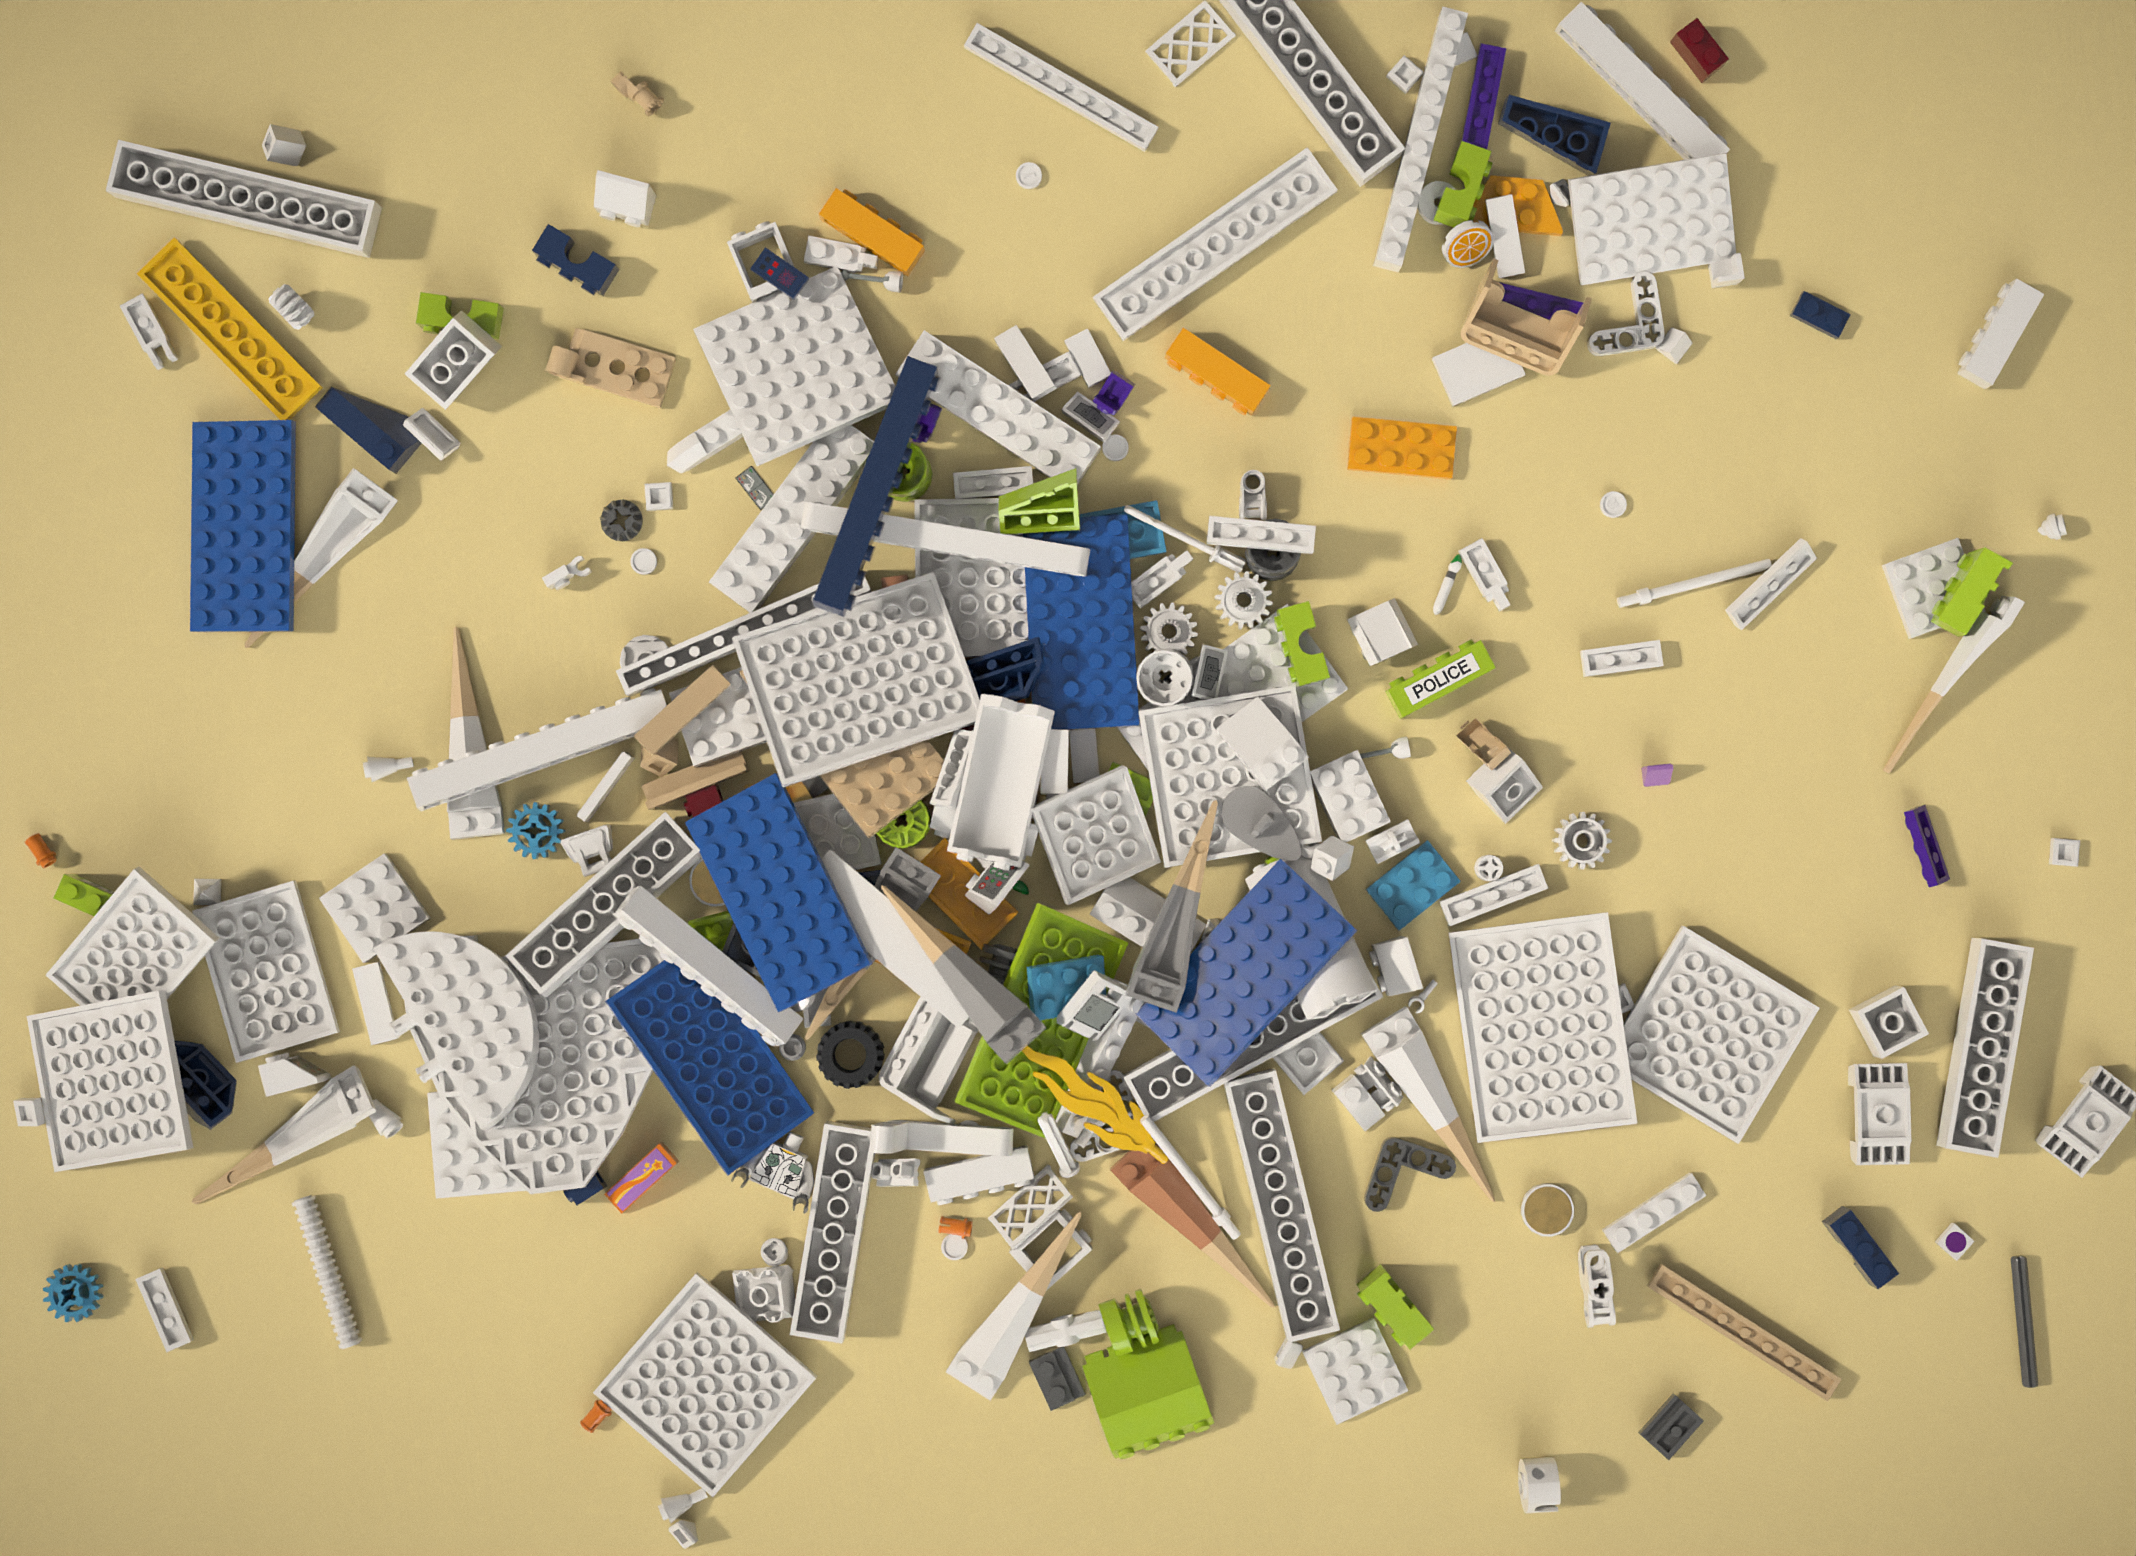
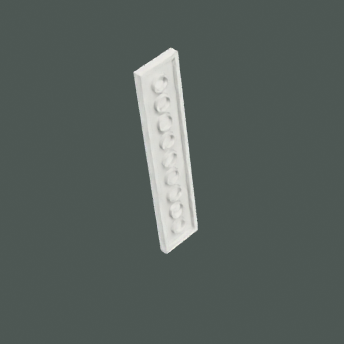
(1215, 244)

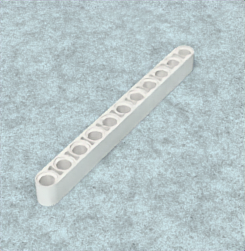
(958, 541)

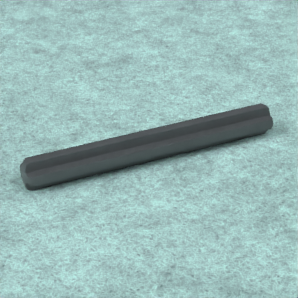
(2024, 1321)

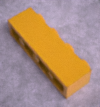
(871, 231)
(1217, 372)

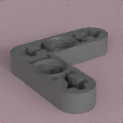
(1402, 1158)

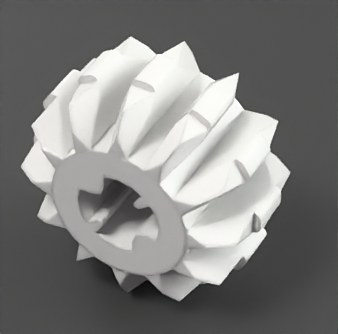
(291, 306)

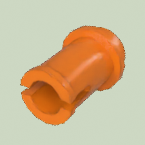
(41, 851)
(957, 1227)
(595, 1416)

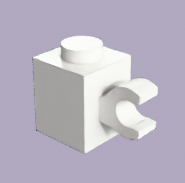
(1330, 857)

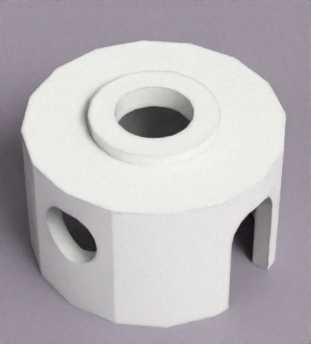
(1539, 1485)

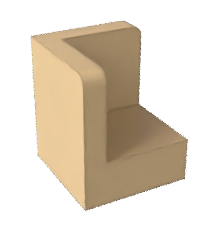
(663, 760)

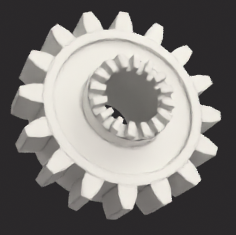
(1235, 612)
(1169, 617)
(1595, 836)

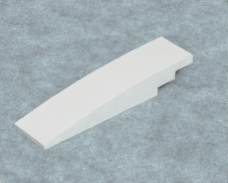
(890, 939)

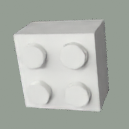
(1888, 1021)

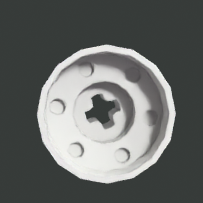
(1149, 677)

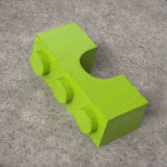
(1469, 166)
(435, 314)
(1304, 667)

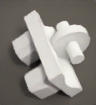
(1392, 841)
(896, 1172)

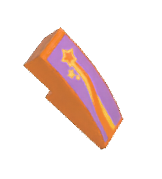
(641, 1177)

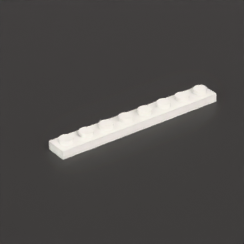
(1061, 87)

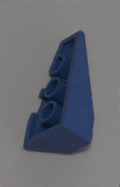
(371, 427)

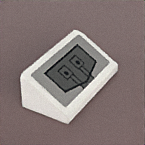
(1090, 417)
(1209, 672)

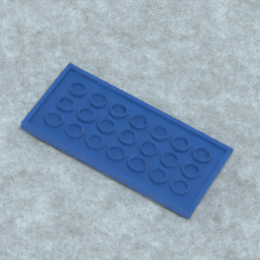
(243, 526)
(1086, 630)
(778, 892)
(1249, 971)
(710, 1065)

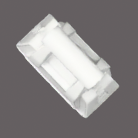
(590, 844)

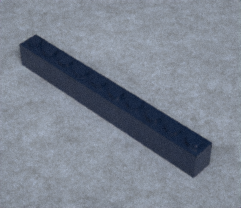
(876, 486)

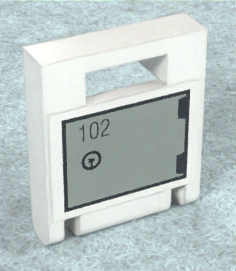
(1092, 1012)

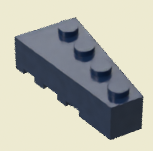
(1562, 133)

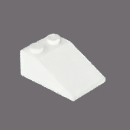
(1262, 743)

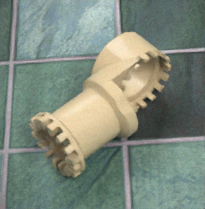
(638, 93)

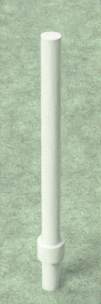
(1646, 595)
(1219, 1213)

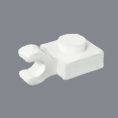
(560, 577)

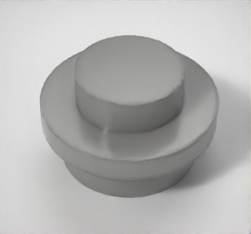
(794, 1048)

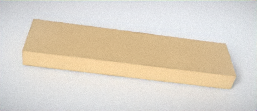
(682, 710)

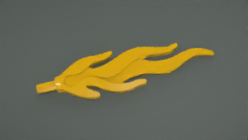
(1099, 1105)

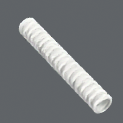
(327, 1272)

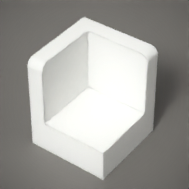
(283, 145)
(1726, 272)

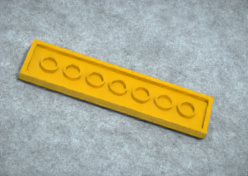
(229, 330)

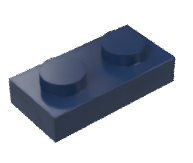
(1820, 315)

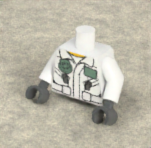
(781, 1170)

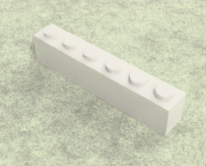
(1099, 1059)

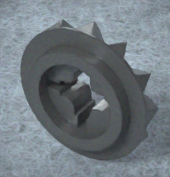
(632, 524)

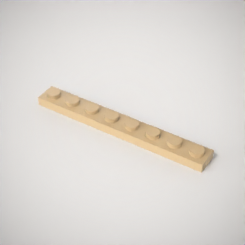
(1744, 1332)

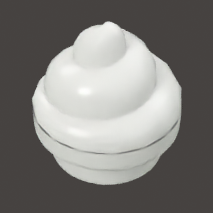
(2053, 527)

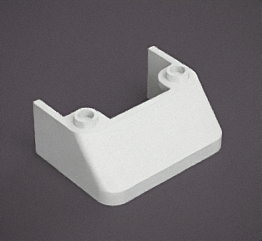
(913, 1055)

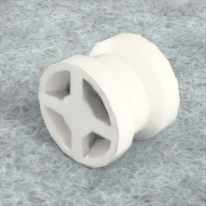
(1493, 868)

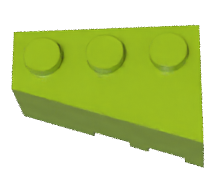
(1041, 506)
(1968, 590)
(1393, 1307)

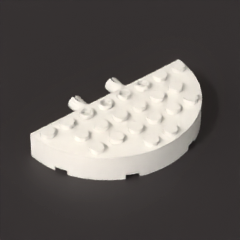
(471, 1014)

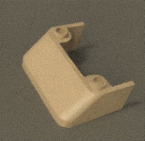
(1518, 333)

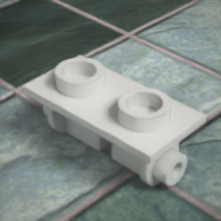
(1373, 1074)

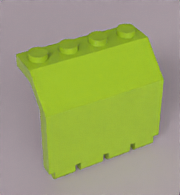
(1147, 1393)

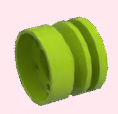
(917, 481)
(912, 834)
(1129, 1322)

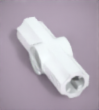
(1065, 1330)

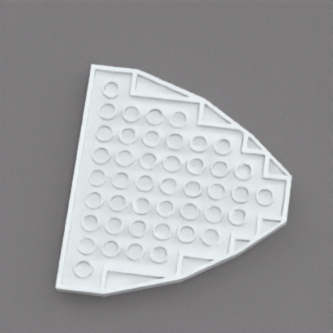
(582, 1079)

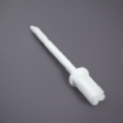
(1217, 553)

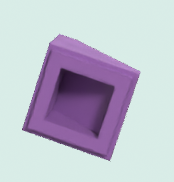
(1657, 774)

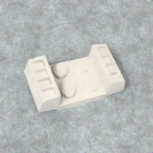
(1881, 1114)
(2090, 1121)

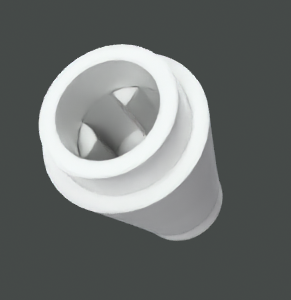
(385, 1120)

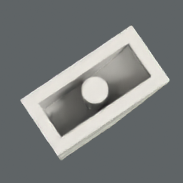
(1358, 1102)

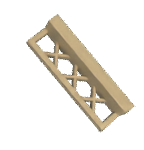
(691, 779)

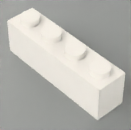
(2000, 333)
(978, 1174)

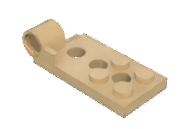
(572, 366)

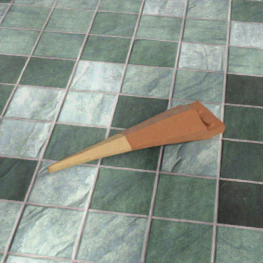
(1173, 1199)

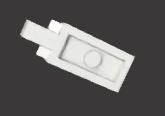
(834, 253)
(1486, 573)
(1159, 578)

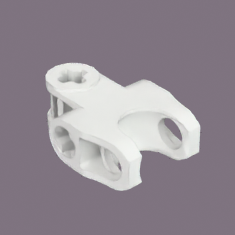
(1597, 1300)

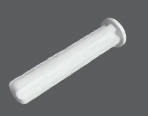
(1067, 1164)

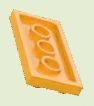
(1401, 448)
(950, 898)

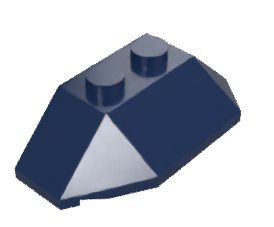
(1008, 671)
(205, 1083)

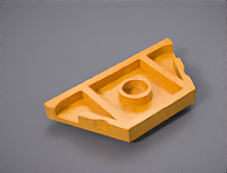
(1531, 203)

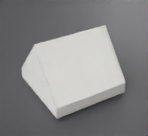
(1674, 345)

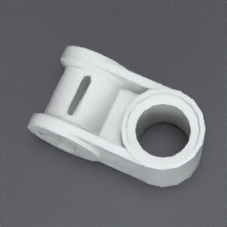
(1252, 498)

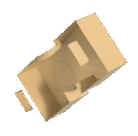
(1483, 743)

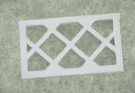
(1188, 21)
(1049, 1209)

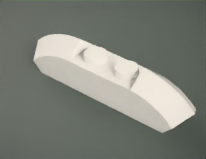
(704, 443)

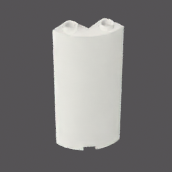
(1000, 781)
(1345, 975)

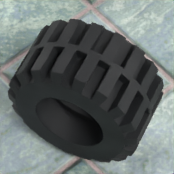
(829, 1064)

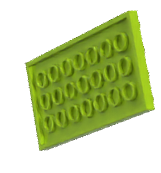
(1010, 1089)

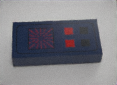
(779, 273)

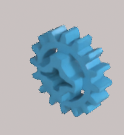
(535, 819)
(61, 1293)

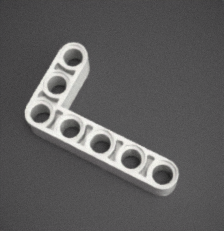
(900, 1135)

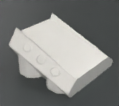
(1382, 632)
(765, 1292)

